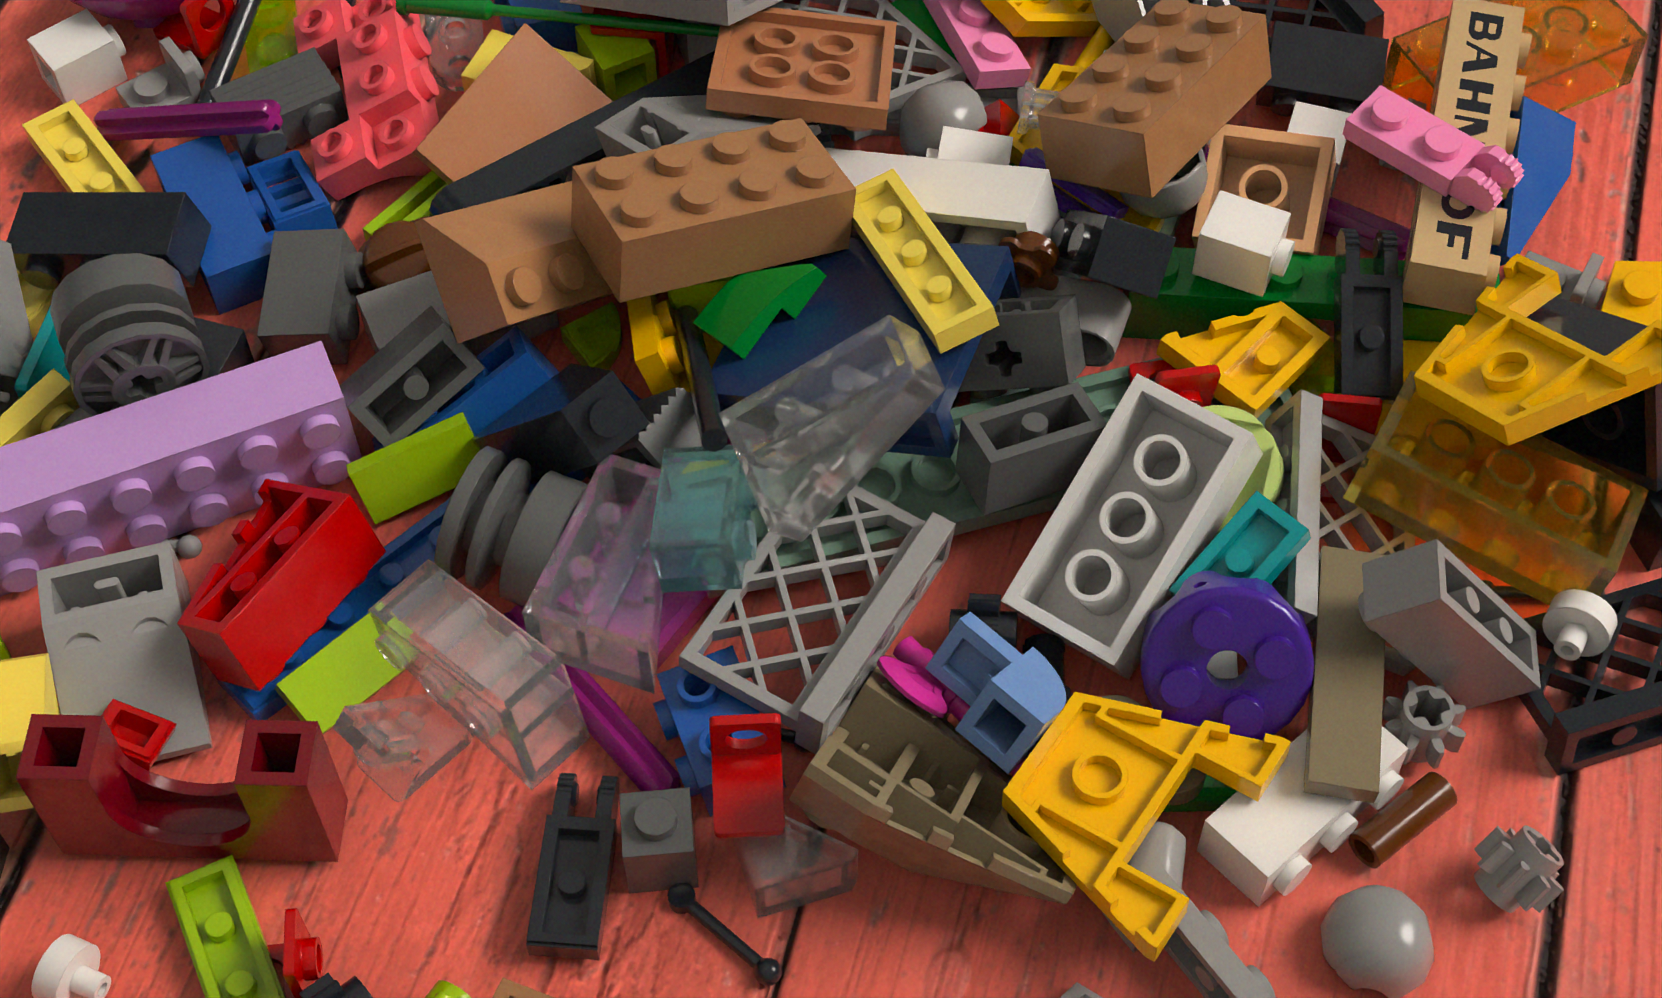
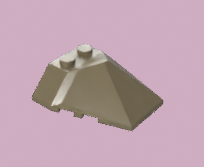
(923, 798)

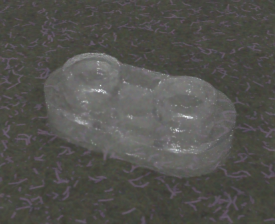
(452, 47)

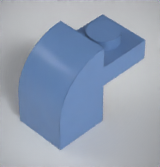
(1009, 692)

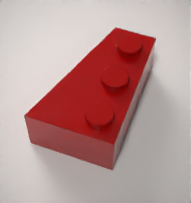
(279, 581)

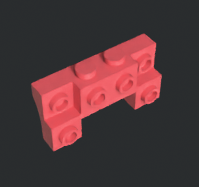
(385, 91)

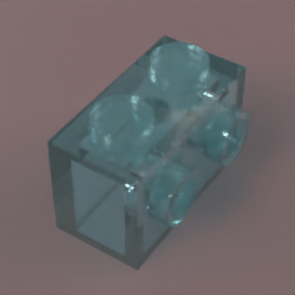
(702, 521)

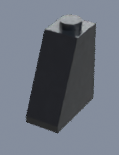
(567, 422)

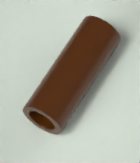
(1402, 819)

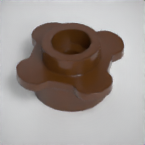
(1033, 259)

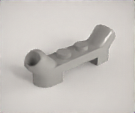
(1199, 940)

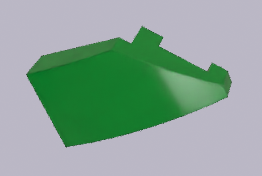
(753, 299)

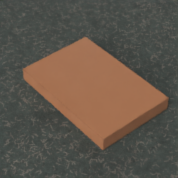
(509, 105)

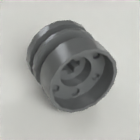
(126, 331)
(501, 525)

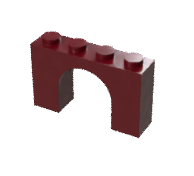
(101, 803)

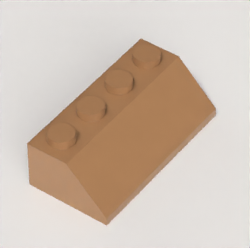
(509, 261)

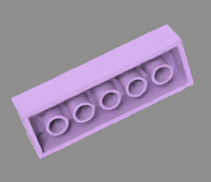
(170, 463)

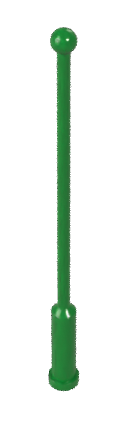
(486, 9)

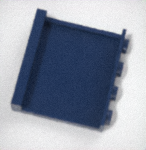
(847, 302)

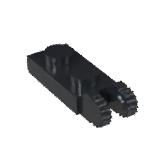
(1368, 319)
(574, 874)

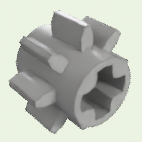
(1425, 722)
(1518, 869)

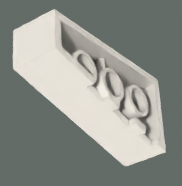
(965, 198)

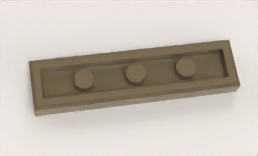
(1346, 685)

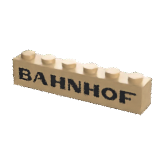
(1474, 92)

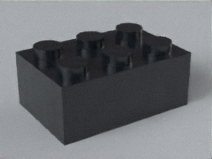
(1624, 433)

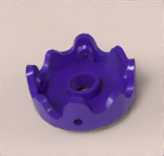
(1227, 615)

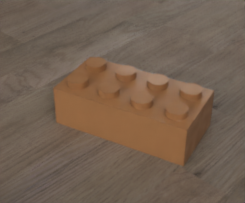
(1155, 97)
(711, 208)

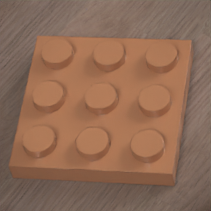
(804, 68)

